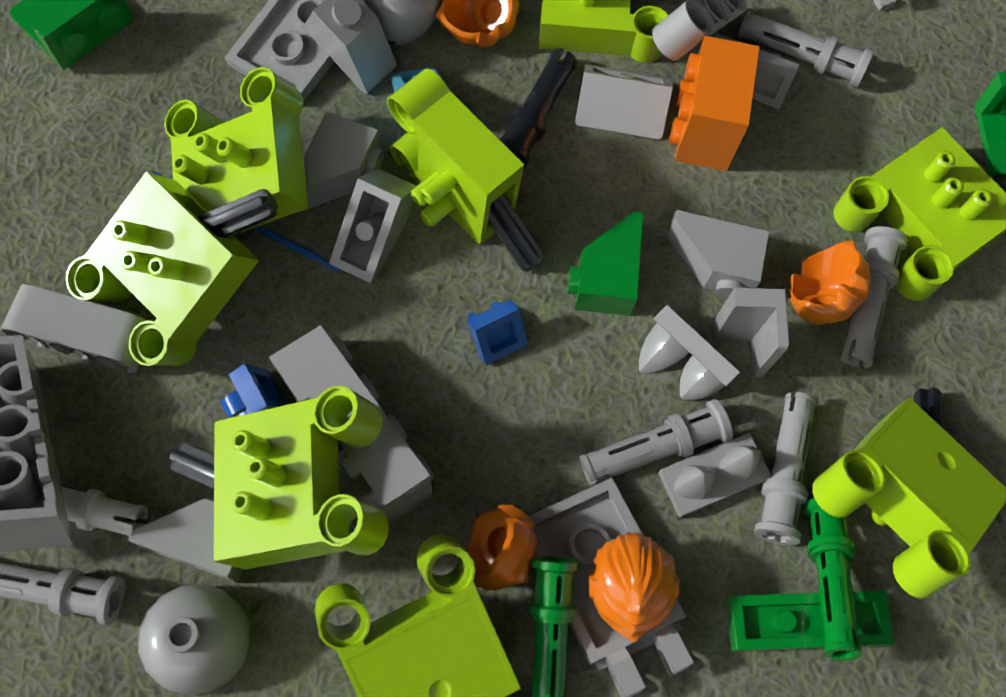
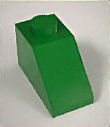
(609, 270)

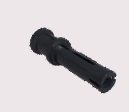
(527, 122)

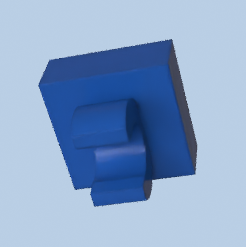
(497, 331)
(254, 392)

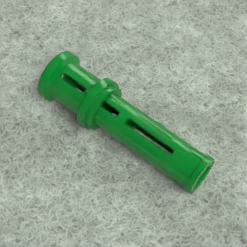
(832, 554)
(552, 614)

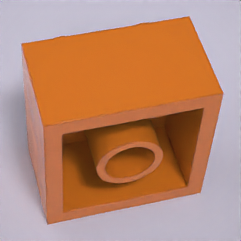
(714, 103)

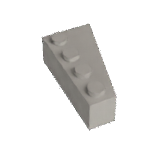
(381, 472)
(30, 483)

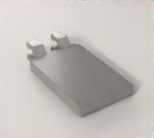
(282, 45)
(577, 530)

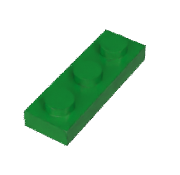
(797, 622)

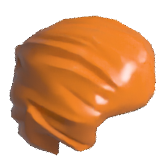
(478, 21)
(831, 284)
(502, 548)
(633, 584)

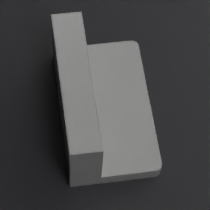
(623, 102)
(756, 317)

